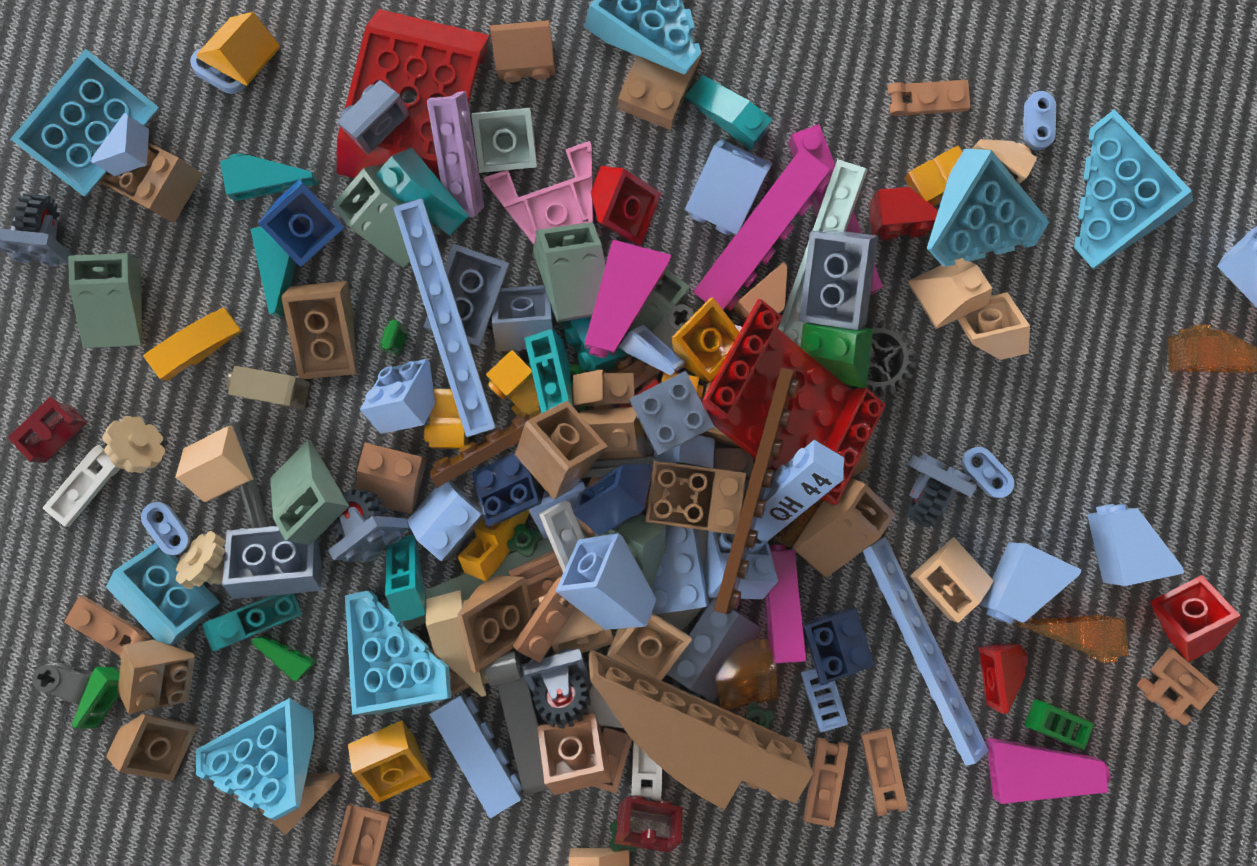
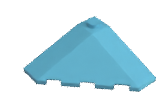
(648, 29)
(1126, 191)
(983, 211)
(388, 662)
(263, 759)

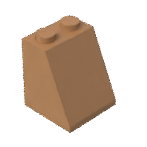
(559, 448)

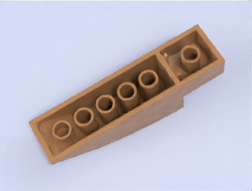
(697, 740)

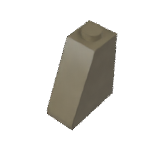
(268, 387)

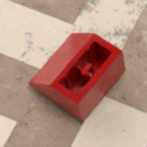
(900, 212)

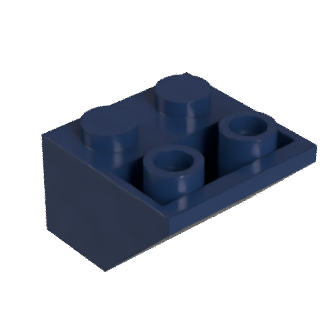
(506, 489)
(614, 497)
(838, 645)

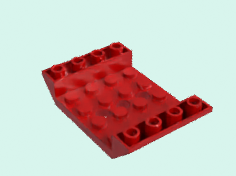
(415, 57)
(820, 412)

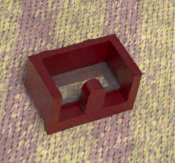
(47, 430)
(649, 824)

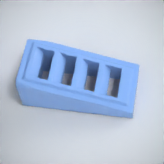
(650, 349)
(832, 723)

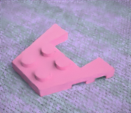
(553, 206)

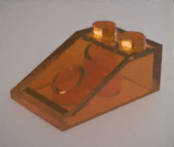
(1210, 351)
(1095, 635)

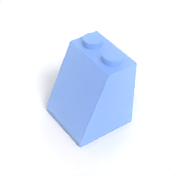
(727, 187)
(445, 520)
(1129, 547)
(1025, 582)
(607, 583)

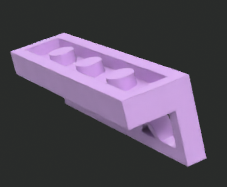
(456, 150)

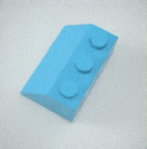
(156, 600)

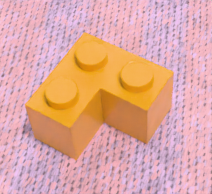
(515, 380)

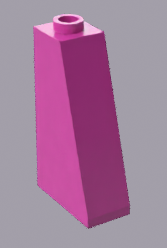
(624, 290)
(784, 609)
(1038, 773)

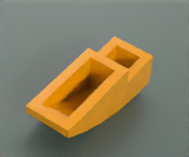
(192, 344)
(489, 547)

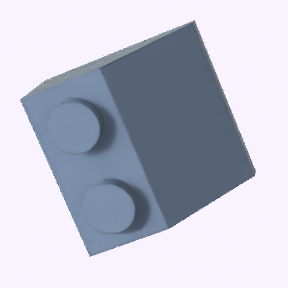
(373, 116)
(520, 314)

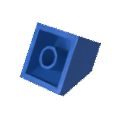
(300, 223)

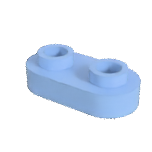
(214, 76)
(1038, 118)
(987, 471)
(166, 529)

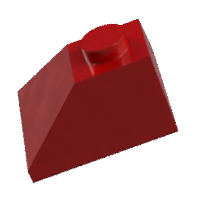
(624, 203)
(1195, 617)
(1002, 673)

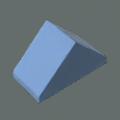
(124, 147)
(694, 452)

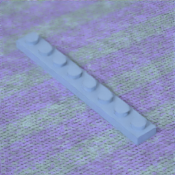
(444, 317)
(925, 651)

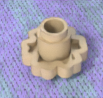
(133, 444)
(202, 562)

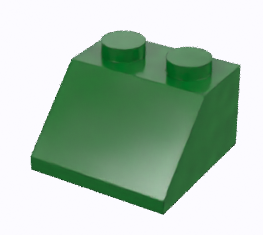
(840, 351)

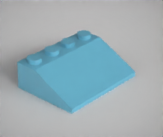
(78, 118)

